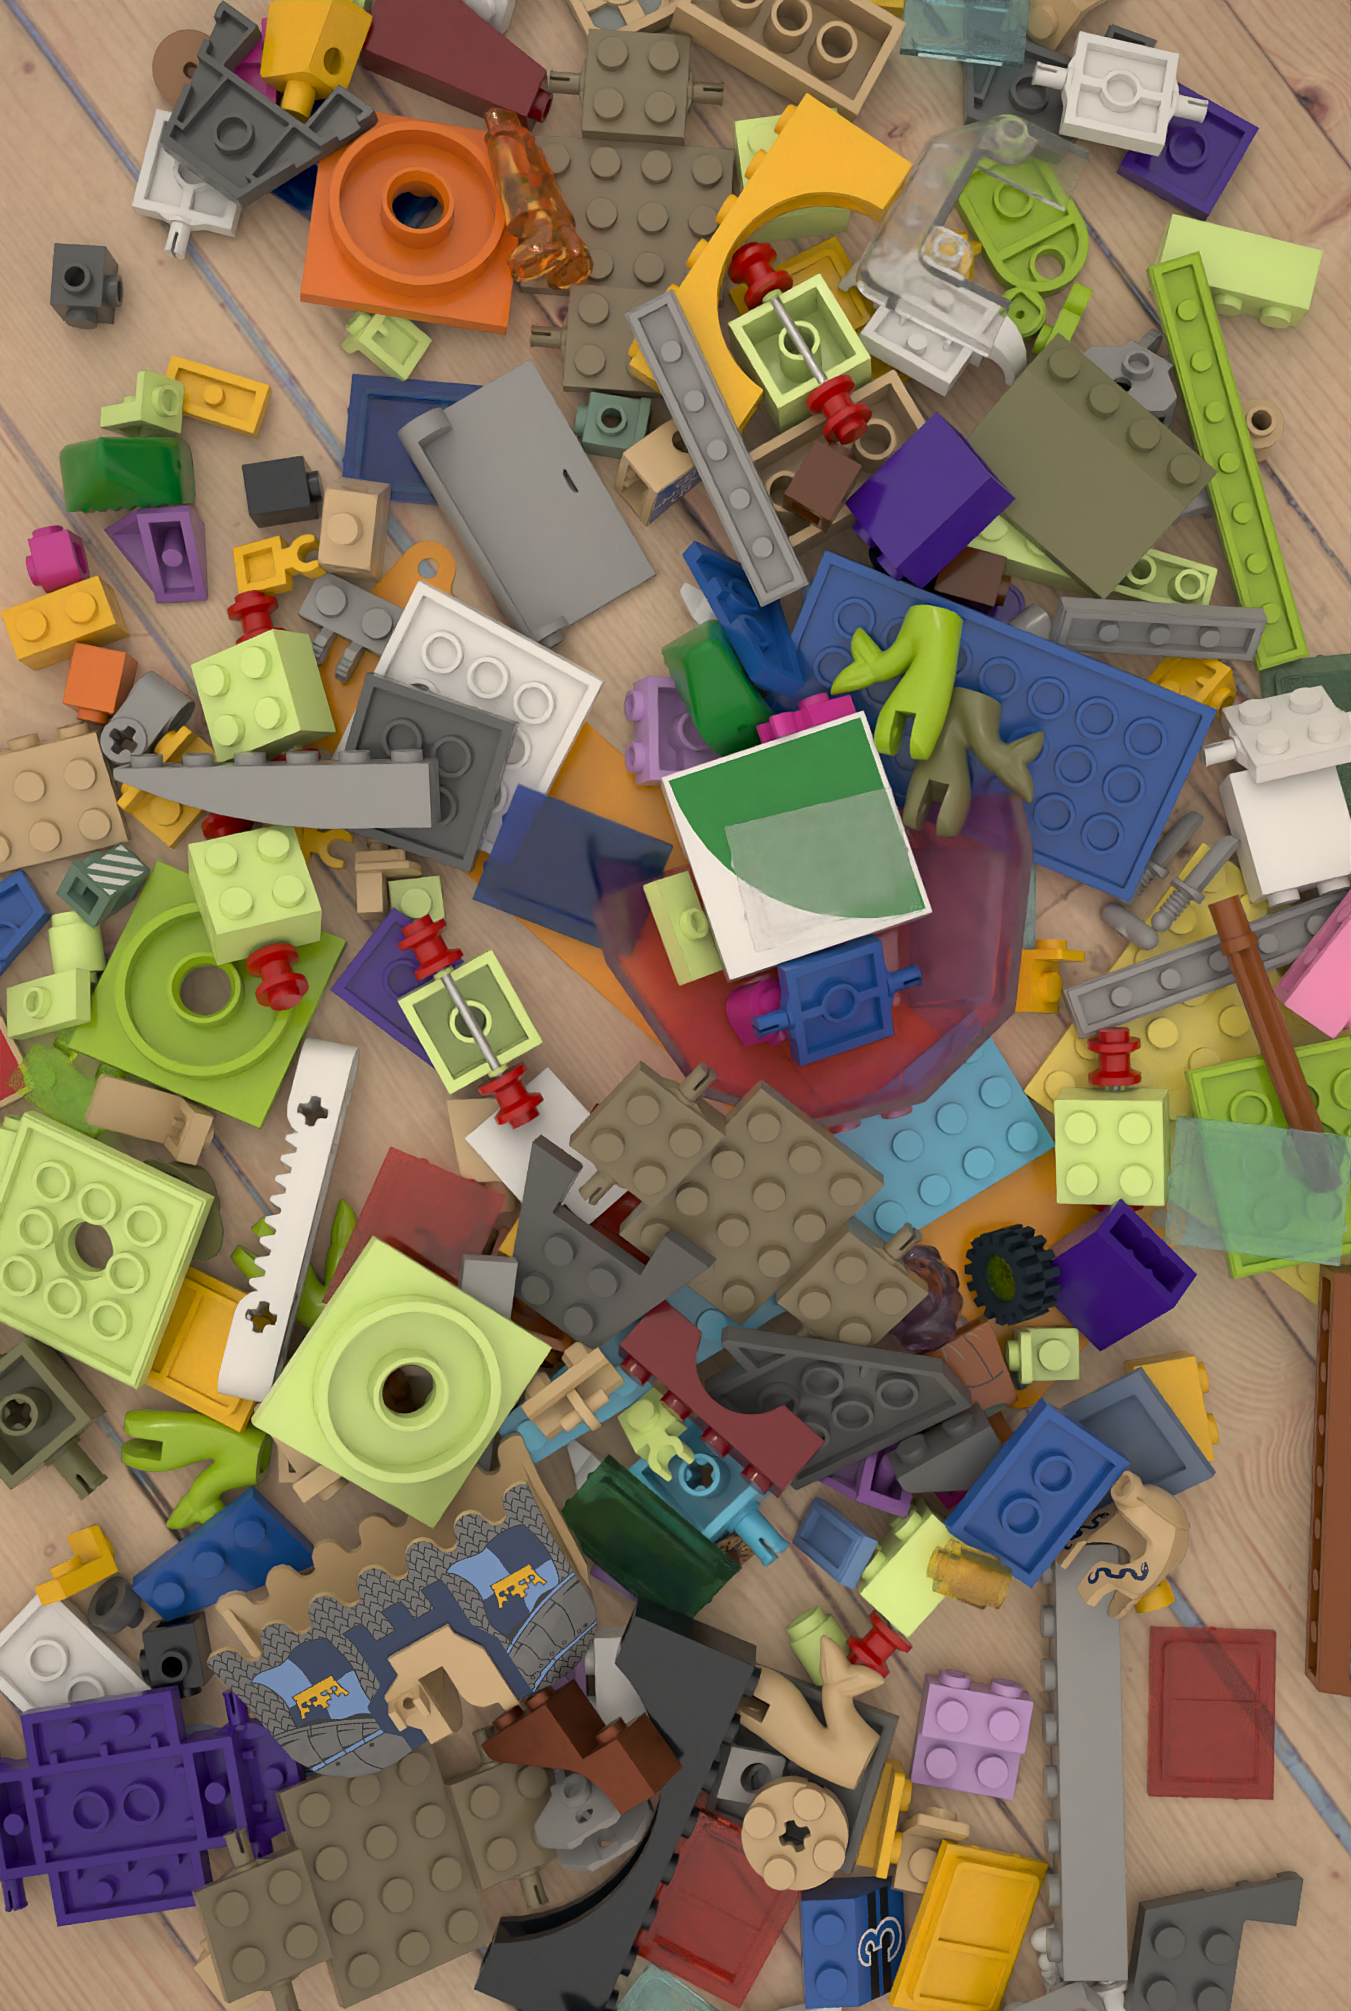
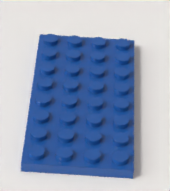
(1110, 738)

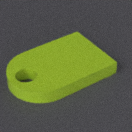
(1019, 231)

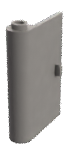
(536, 535)

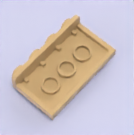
(57, 798)

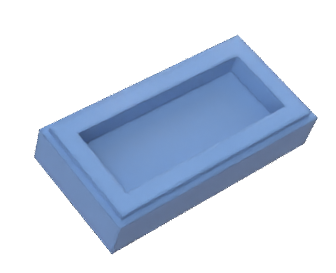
(835, 1542)

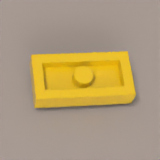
(221, 396)

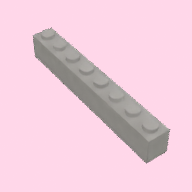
(1084, 1776)

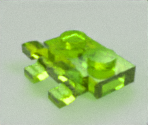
(56, 1085)

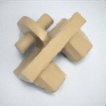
(573, 1394)

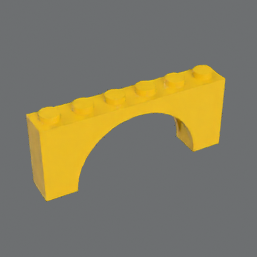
(811, 164)

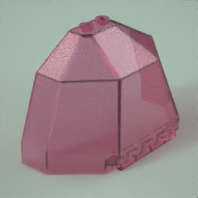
(963, 950)

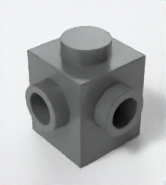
(85, 285)

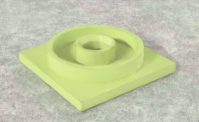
(48, 1291)
(387, 1318)

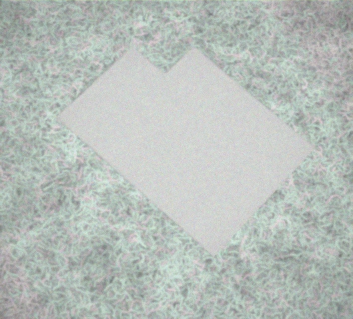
(509, 1149)

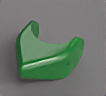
(126, 473)
(716, 689)

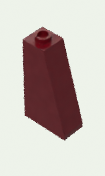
(454, 58)

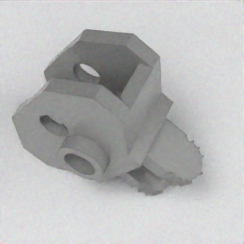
(1140, 373)
(583, 1817)

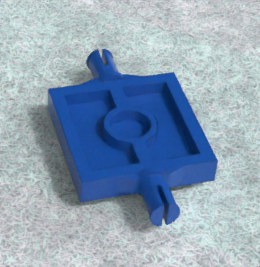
(836, 999)

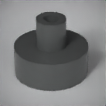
(115, 1606)

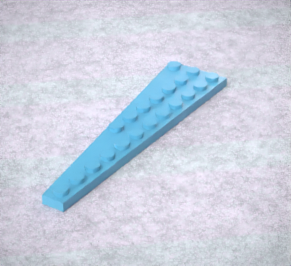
(930, 1163)

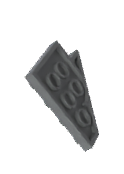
(842, 1391)

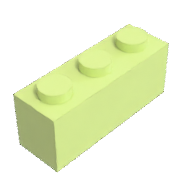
(1246, 269)

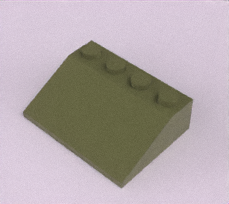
(1086, 467)

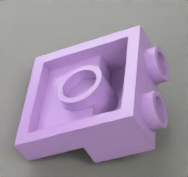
(662, 732)
(970, 1734)

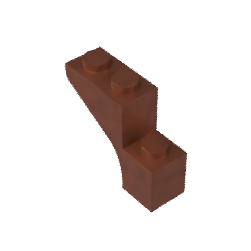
(567, 1733)

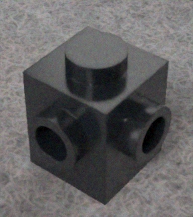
(177, 1654)

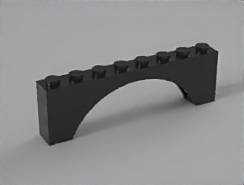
(690, 1688)

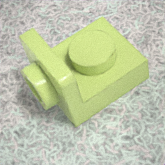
(387, 341)
(152, 412)
(1043, 1353)

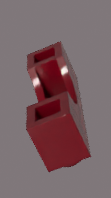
(767, 1445)

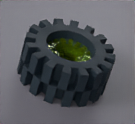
(1012, 1274)

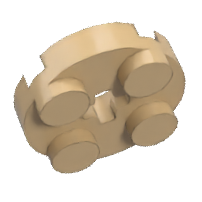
(780, 1861)

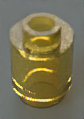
(969, 1575)

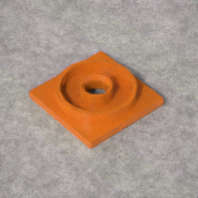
(375, 264)

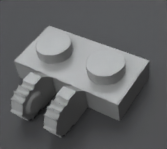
(351, 615)

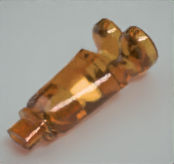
(533, 206)

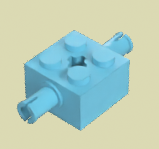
(716, 1509)

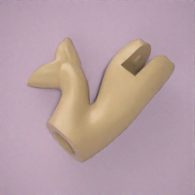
(790, 1726)

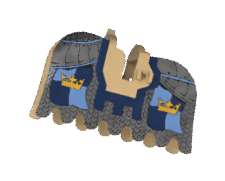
(386, 1634)

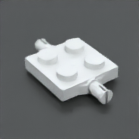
(1119, 93)
(179, 196)
(1283, 735)

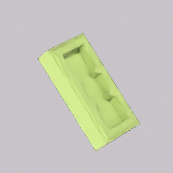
(683, 927)
(48, 1004)

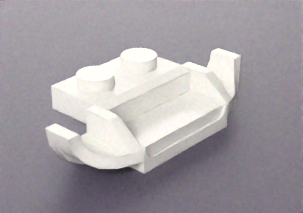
(928, 355)

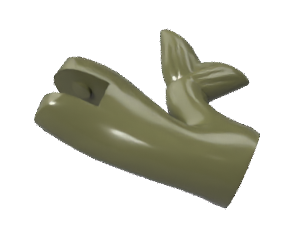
(945, 778)

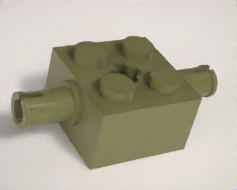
(58, 1415)

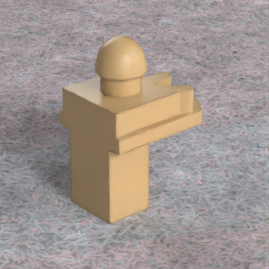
(374, 871)

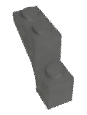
(947, 1455)

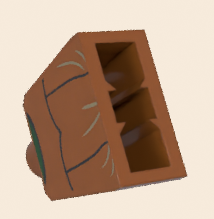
(981, 1367)

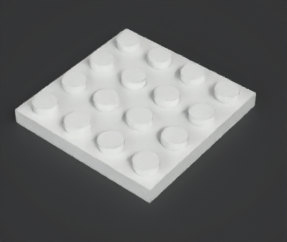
(492, 667)

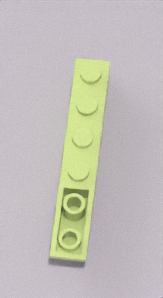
(1153, 579)

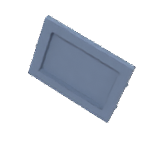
(1145, 1429)

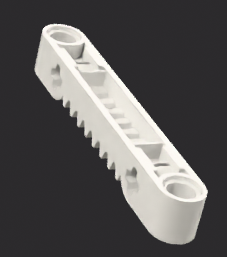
(254, 1358)

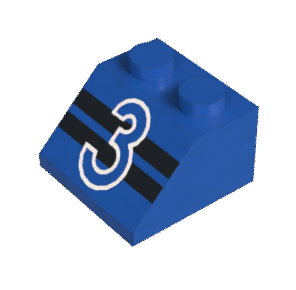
(850, 1941)

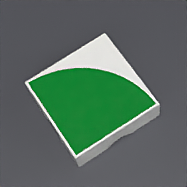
(758, 783)

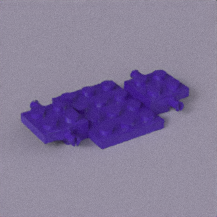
(131, 1805)

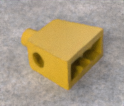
(311, 49)

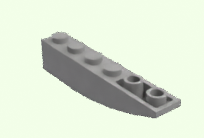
(301, 790)

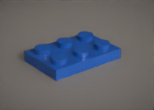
(1037, 1492)

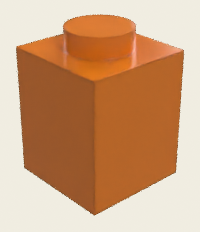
(98, 682)

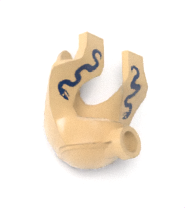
(1144, 1523)

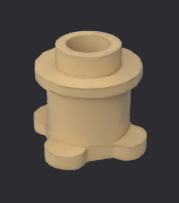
(1270, 421)

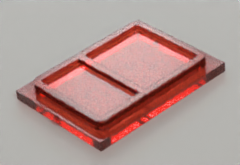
(423, 1215)
(1211, 1713)
(716, 1914)

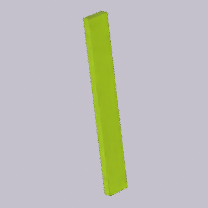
(1225, 444)

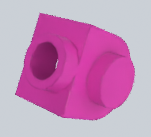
(56, 558)
(752, 1001)

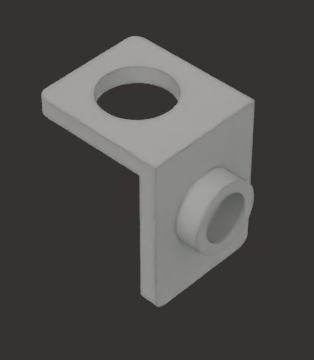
(733, 1761)

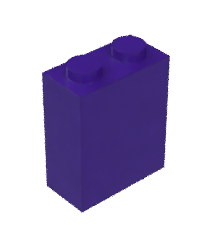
(927, 502)
(1116, 1275)

